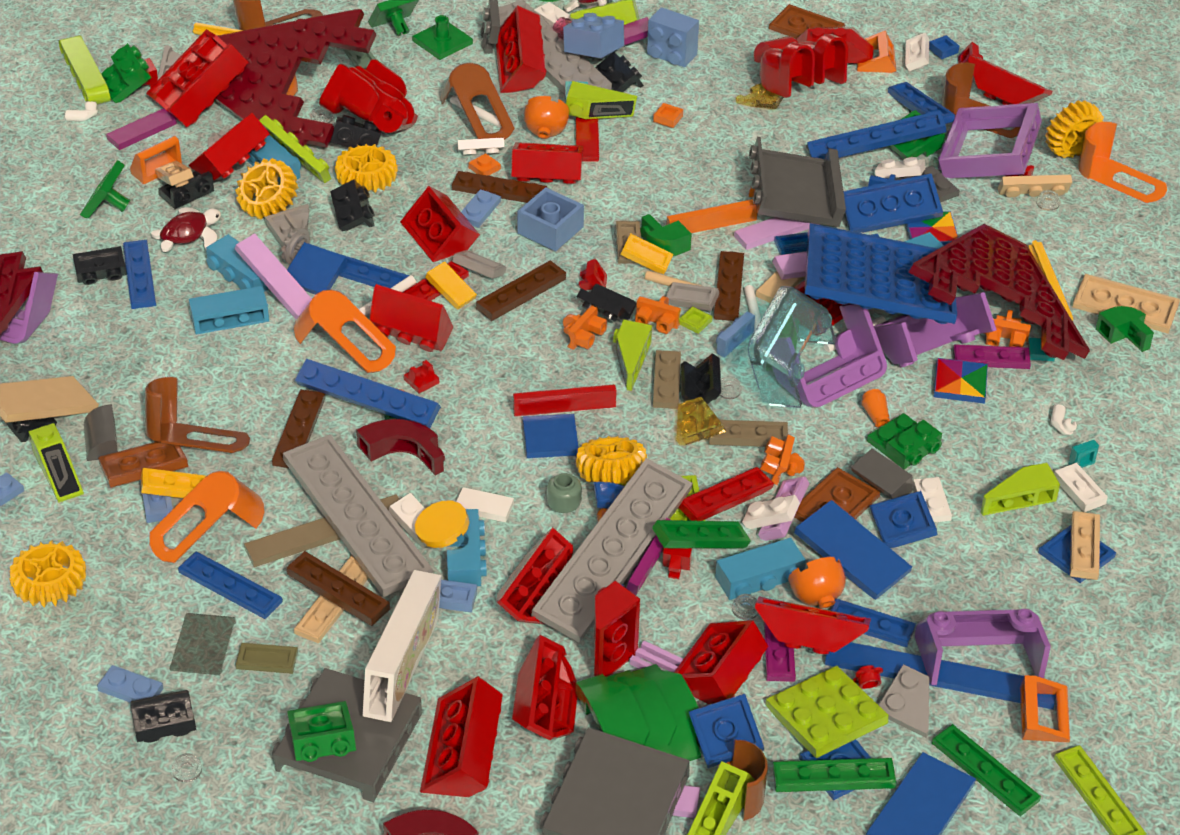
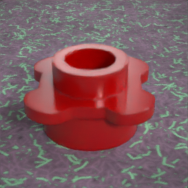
(868, 677)

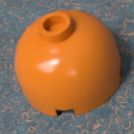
(546, 116)
(819, 583)

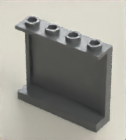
(797, 186)
(376, 740)
(616, 789)

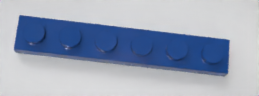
(879, 135)
(367, 393)

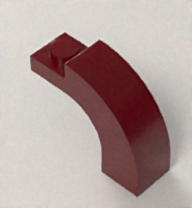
(401, 436)
(428, 823)

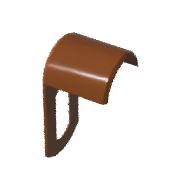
(251, 16)
(473, 80)
(957, 94)
(162, 419)
(753, 761)

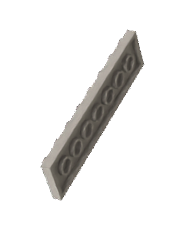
(559, 64)
(356, 514)
(611, 548)

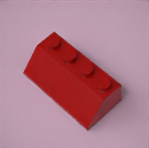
(520, 51)
(462, 740)

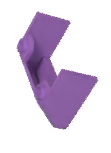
(36, 309)
(907, 337)
(857, 364)
(981, 628)

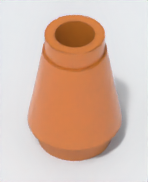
(876, 406)

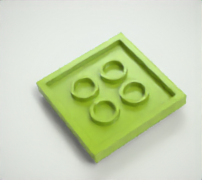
(826, 711)

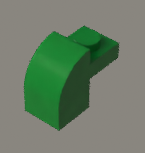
(671, 237)
(1123, 323)

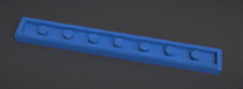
(951, 674)

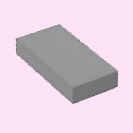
(479, 264)
(692, 295)

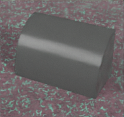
(100, 432)
(883, 474)

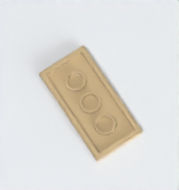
(1102, 294)
(44, 399)

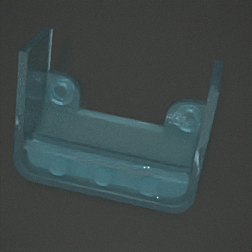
(780, 340)

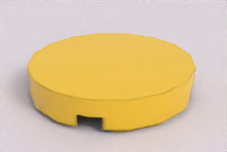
(441, 524)

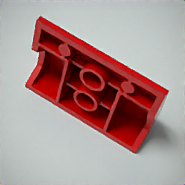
(197, 78)

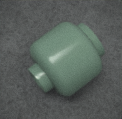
(564, 493)

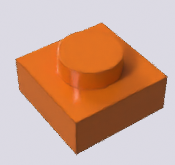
(668, 115)
(484, 165)

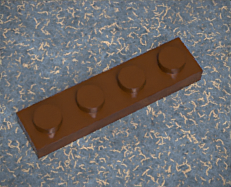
(506, 188)
(729, 286)
(520, 290)
(300, 424)
(338, 588)

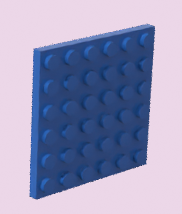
(870, 274)

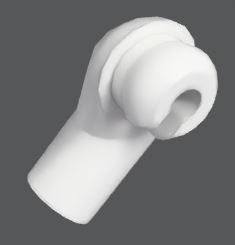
(82, 115)
(1062, 425)

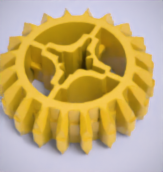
(1068, 128)
(368, 166)
(269, 195)
(610, 459)
(49, 576)

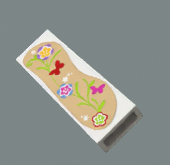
(401, 646)

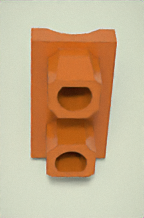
(658, 312)
(580, 328)
(1008, 328)
(779, 458)

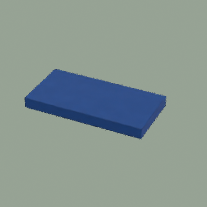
(892, 204)
(862, 555)
(924, 800)

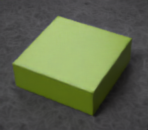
(695, 320)

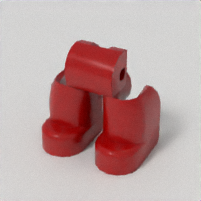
(802, 62)
(371, 94)

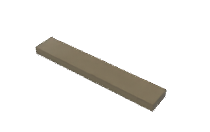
(296, 539)

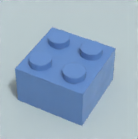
(593, 35)
(673, 37)
(550, 219)

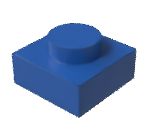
(944, 47)

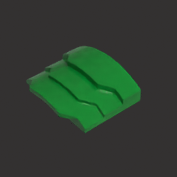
(643, 708)

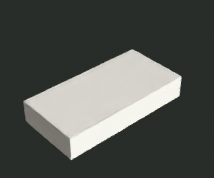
(488, 504)

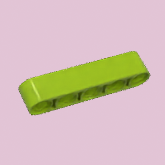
(84, 69)

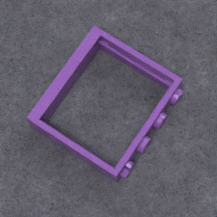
(990, 117)

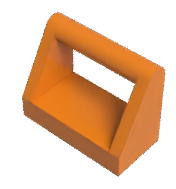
(886, 60)
(145, 170)
(1029, 710)

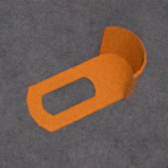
(1097, 165)
(331, 312)
(215, 495)

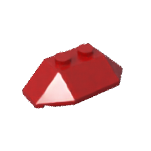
(858, 47)
(1005, 84)
(534, 576)
(810, 626)
(546, 691)

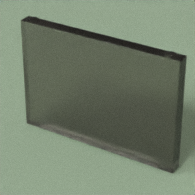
(202, 644)

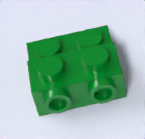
(126, 73)
(915, 148)
(906, 440)
(321, 731)

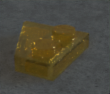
(760, 98)
(696, 422)

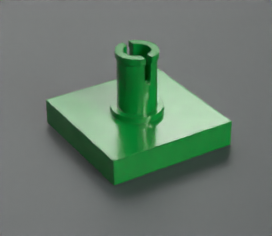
(394, 12)
(442, 38)
(105, 192)

